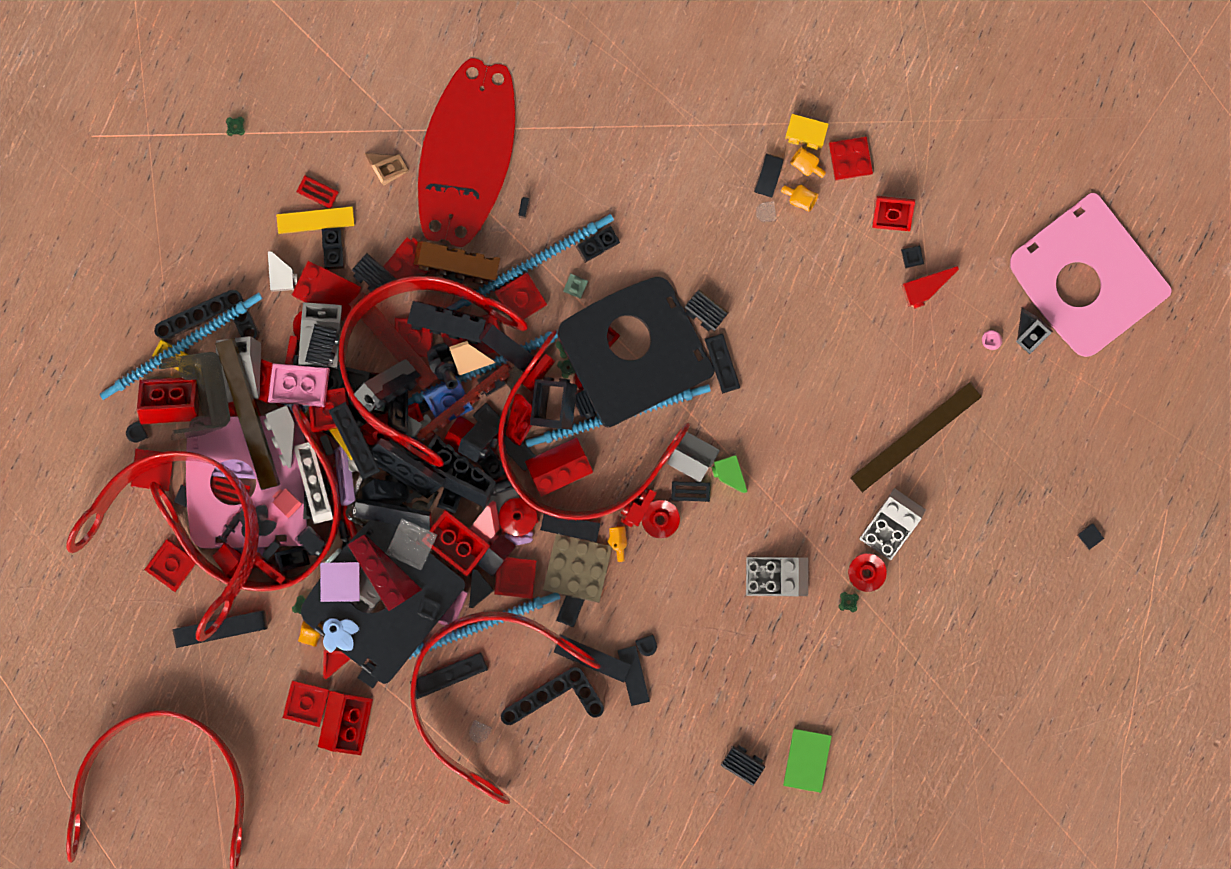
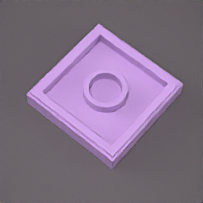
(340, 582)

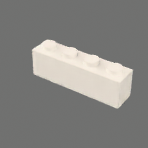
(313, 483)

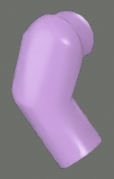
(519, 540)

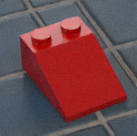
(325, 287)

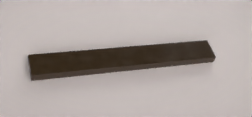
(247, 414)
(915, 437)

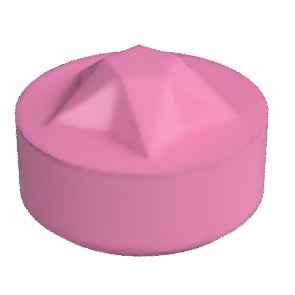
(992, 340)

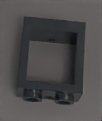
(540, 401)

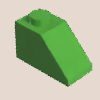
(729, 473)

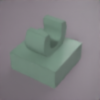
(575, 286)

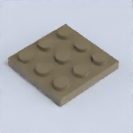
(577, 568)

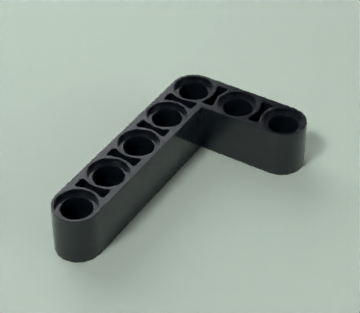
(209, 315)
(552, 694)

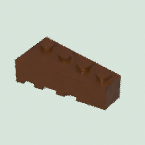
(456, 262)

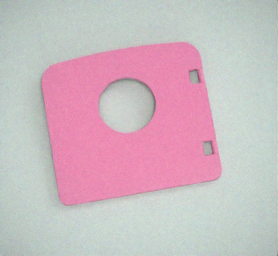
(1126, 276)
(209, 515)

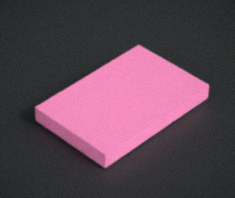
(298, 385)

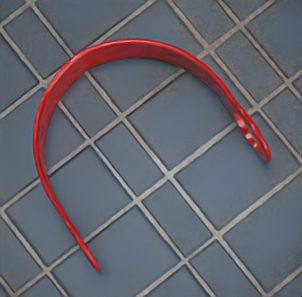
(400, 286)
(138, 467)
(571, 515)
(218, 574)
(470, 776)
(75, 815)

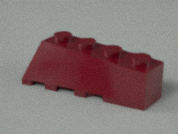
(386, 577)

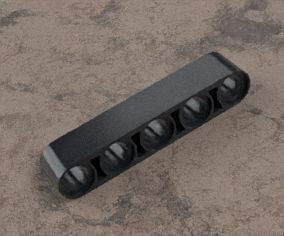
(230, 627)

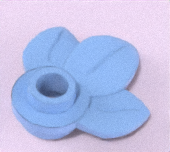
(341, 636)

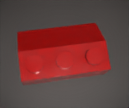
(167, 400)
(559, 466)
(458, 543)
(345, 723)

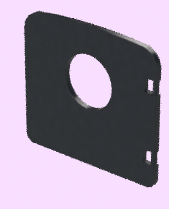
(628, 387)
(387, 635)

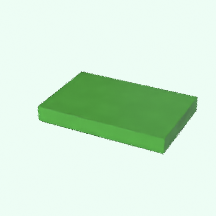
(807, 760)

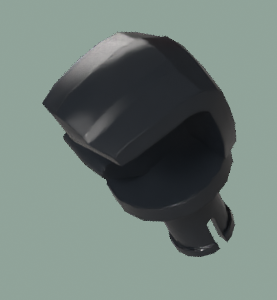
(443, 364)

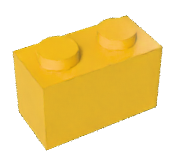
(806, 131)

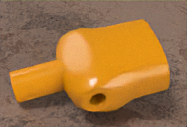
(807, 163)
(801, 197)
(618, 541)
(309, 635)

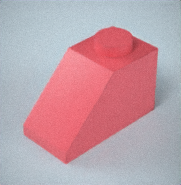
(286, 502)
(487, 524)

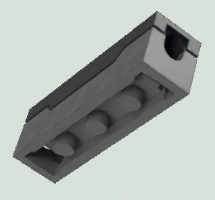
(387, 385)

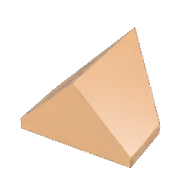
(387, 166)
(468, 358)

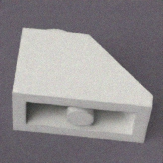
(280, 274)

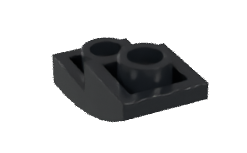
(769, 175)
(598, 244)
(332, 248)
(492, 465)

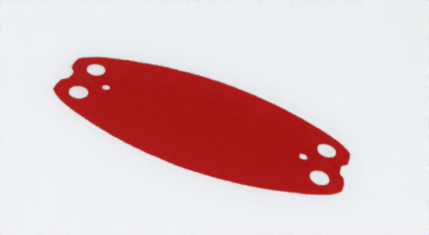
(466, 148)

